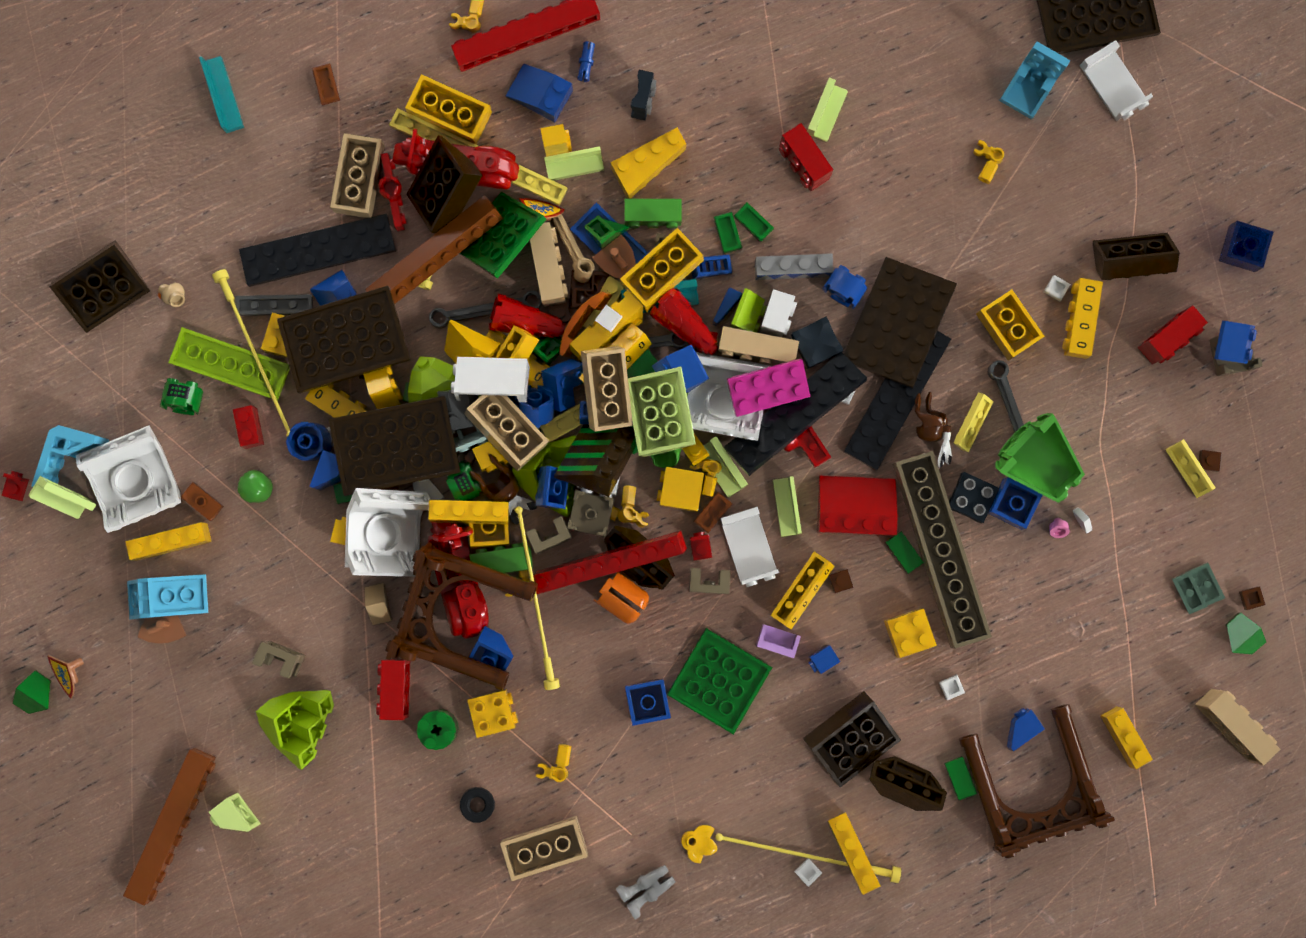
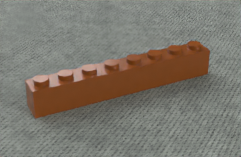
(439, 249)
(169, 826)

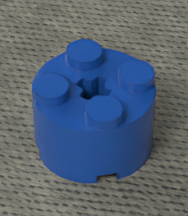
(845, 287)
(539, 405)
(305, 432)

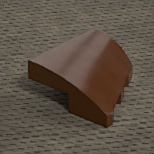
(582, 292)

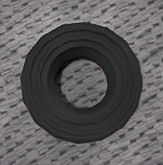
(486, 796)

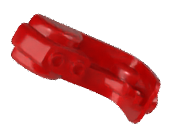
(494, 163)
(462, 599)

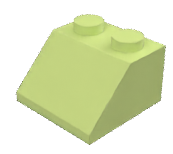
(234, 815)

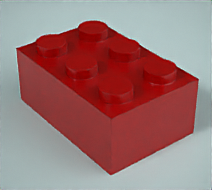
(805, 157)
(1173, 335)
(393, 689)

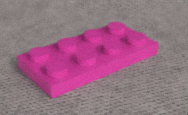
(768, 387)

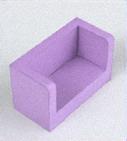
(778, 641)

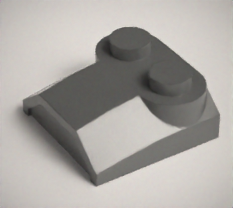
(457, 409)

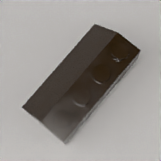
(1135, 256)

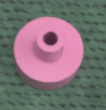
(1059, 528)

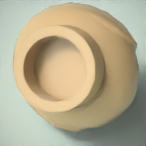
(172, 294)

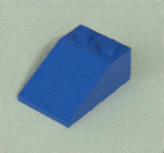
(540, 91)

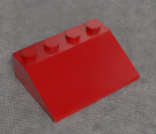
(857, 506)

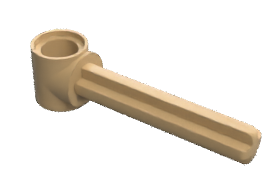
(574, 251)

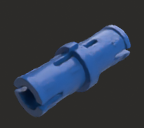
(586, 61)

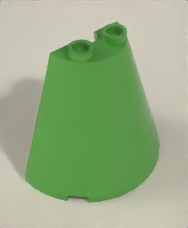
(1041, 458)

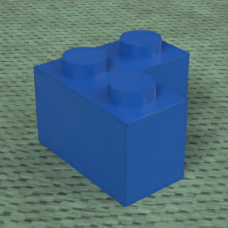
(561, 381)

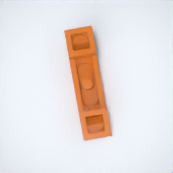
(579, 318)

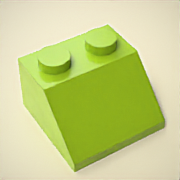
(748, 312)

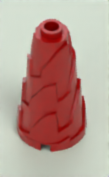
(511, 312)
(679, 317)

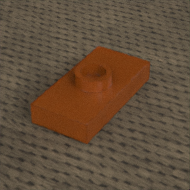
(326, 84)
(202, 501)
(712, 512)

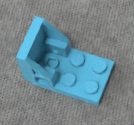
(1034, 80)
(63, 442)
(167, 596)

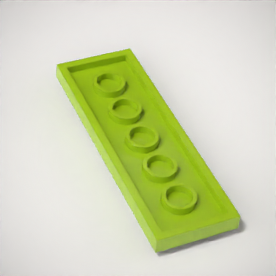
(228, 363)

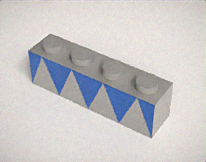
(793, 266)

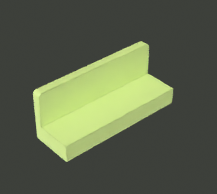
(827, 111)
(574, 163)
(729, 477)
(60, 498)
(787, 506)

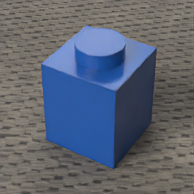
(823, 659)

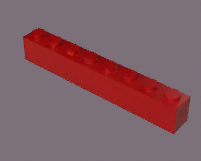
(524, 32)
(610, 562)

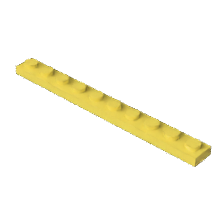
(526, 178)

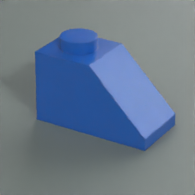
(1023, 728)

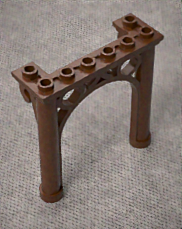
(430, 559)
(1080, 776)

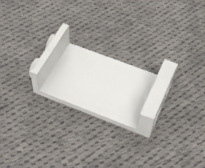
(1114, 82)
(491, 377)
(749, 547)

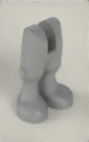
(650, 885)

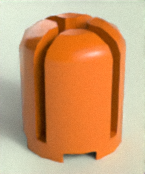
(617, 606)

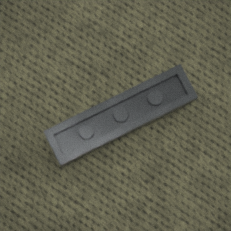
(266, 304)

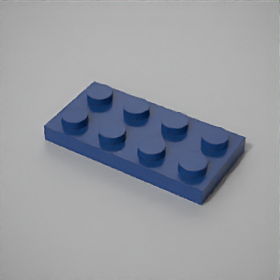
(580, 232)

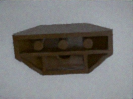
(650, 575)
(907, 784)

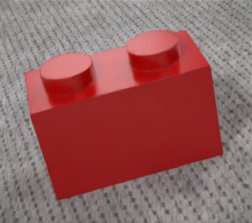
(248, 427)

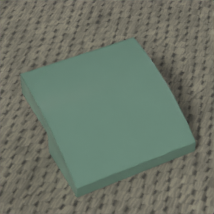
(1198, 588)

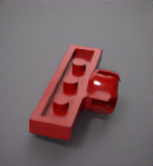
(391, 189)
(812, 447)

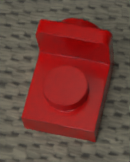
(15, 486)
(700, 546)

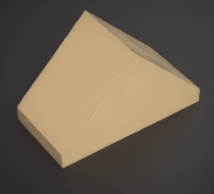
(377, 604)

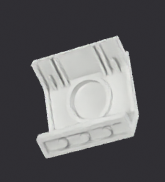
(712, 404)
(130, 478)
(383, 531)

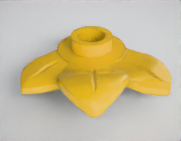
(702, 843)

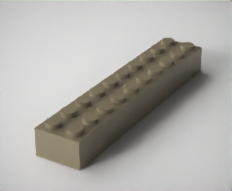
(942, 550)

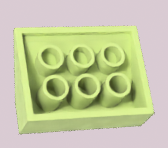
(660, 412)

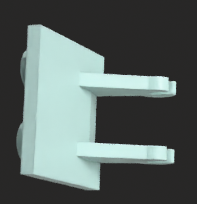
(463, 443)

